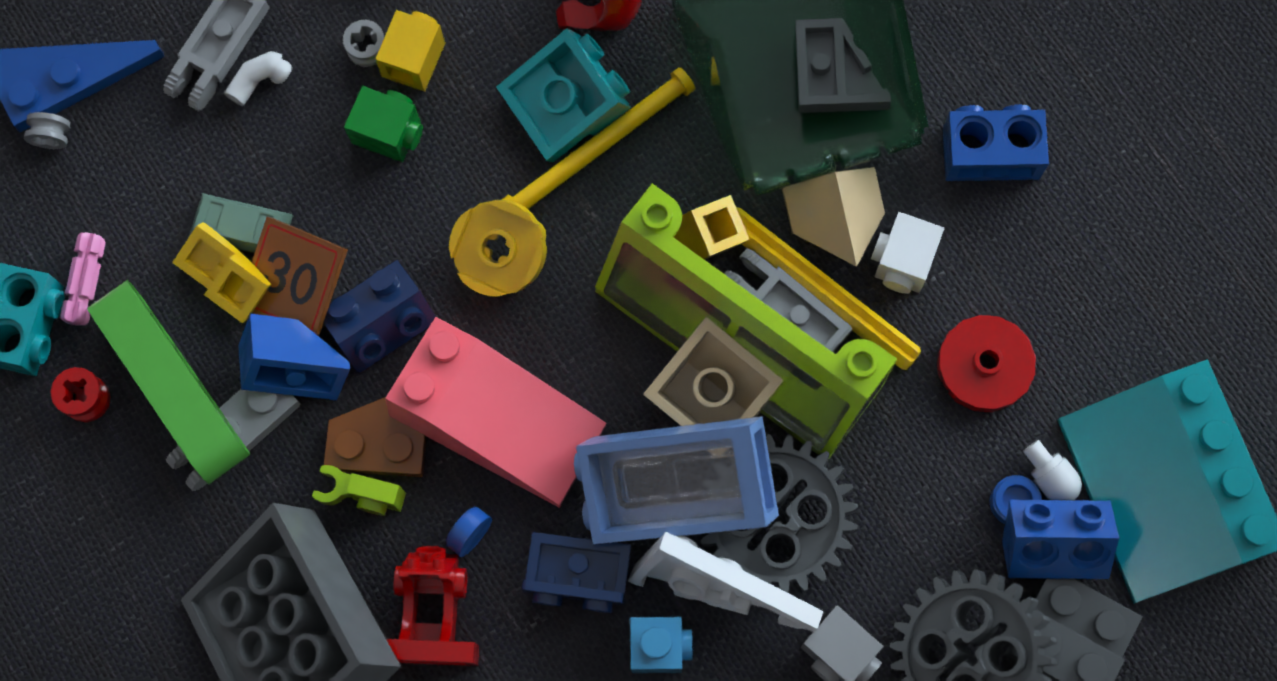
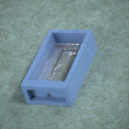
(677, 481)

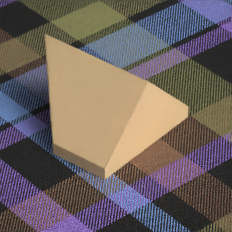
(837, 211)

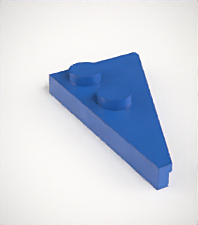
(60, 76)

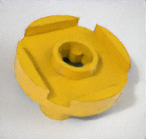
(473, 259)

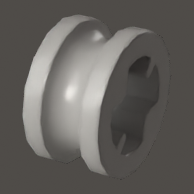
(356, 33)
(47, 130)

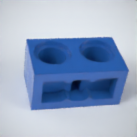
(998, 156)
(1060, 539)

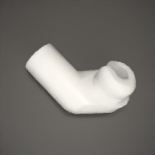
(253, 72)

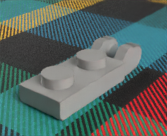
(214, 48)
(793, 301)
(251, 416)

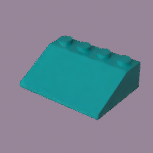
(1174, 479)

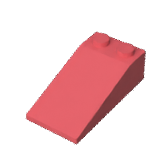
(491, 411)

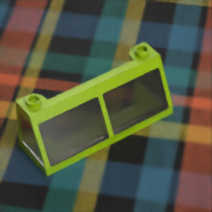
(675, 289)

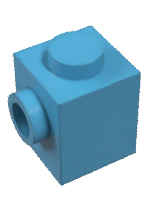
(659, 644)

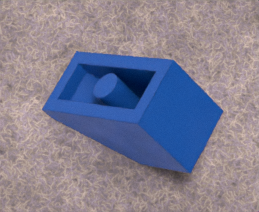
(289, 359)

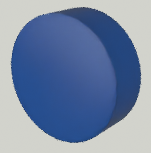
(1012, 488)
(468, 531)

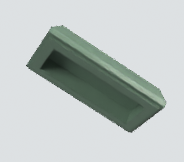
(236, 221)

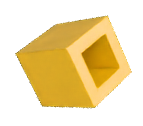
(410, 49)
(712, 228)

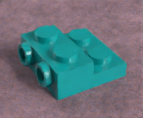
(565, 94)

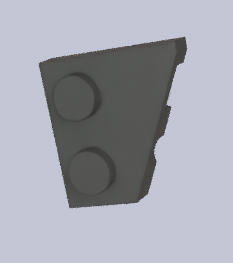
(834, 71)

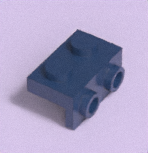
(378, 316)
(577, 570)

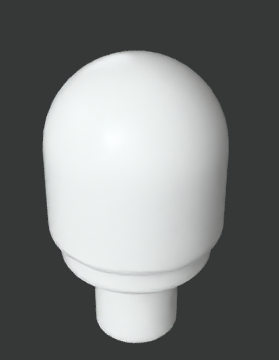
(1053, 473)

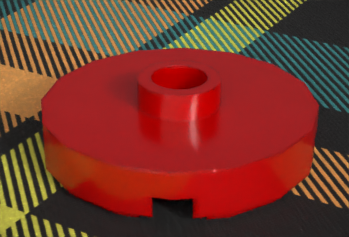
(982, 387)

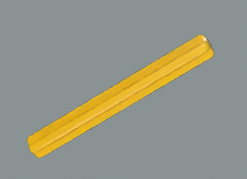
(859, 316)

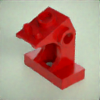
(428, 643)

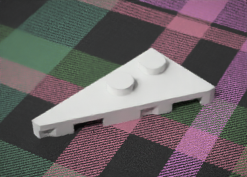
(718, 582)

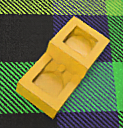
(226, 273)

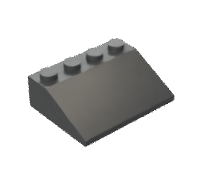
(287, 608)

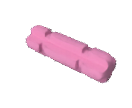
(82, 279)

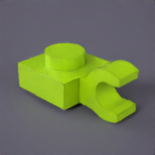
(372, 494)

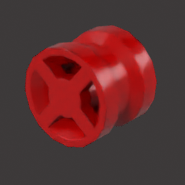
(89, 402)

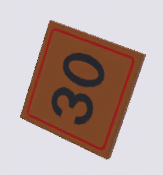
(300, 272)

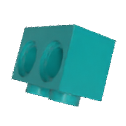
(30, 321)

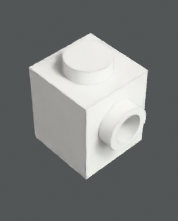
(906, 253)

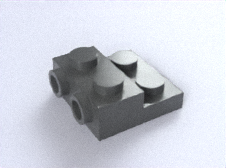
(1088, 631)

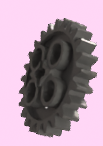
(812, 542)
(945, 617)

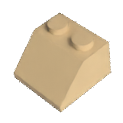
(712, 380)

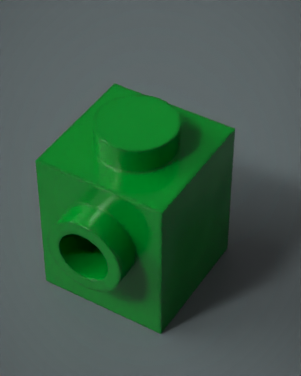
(384, 123)

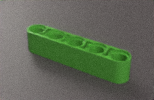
(168, 382)

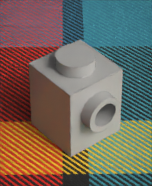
(842, 649)

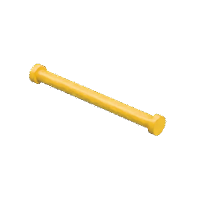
(562, 171)

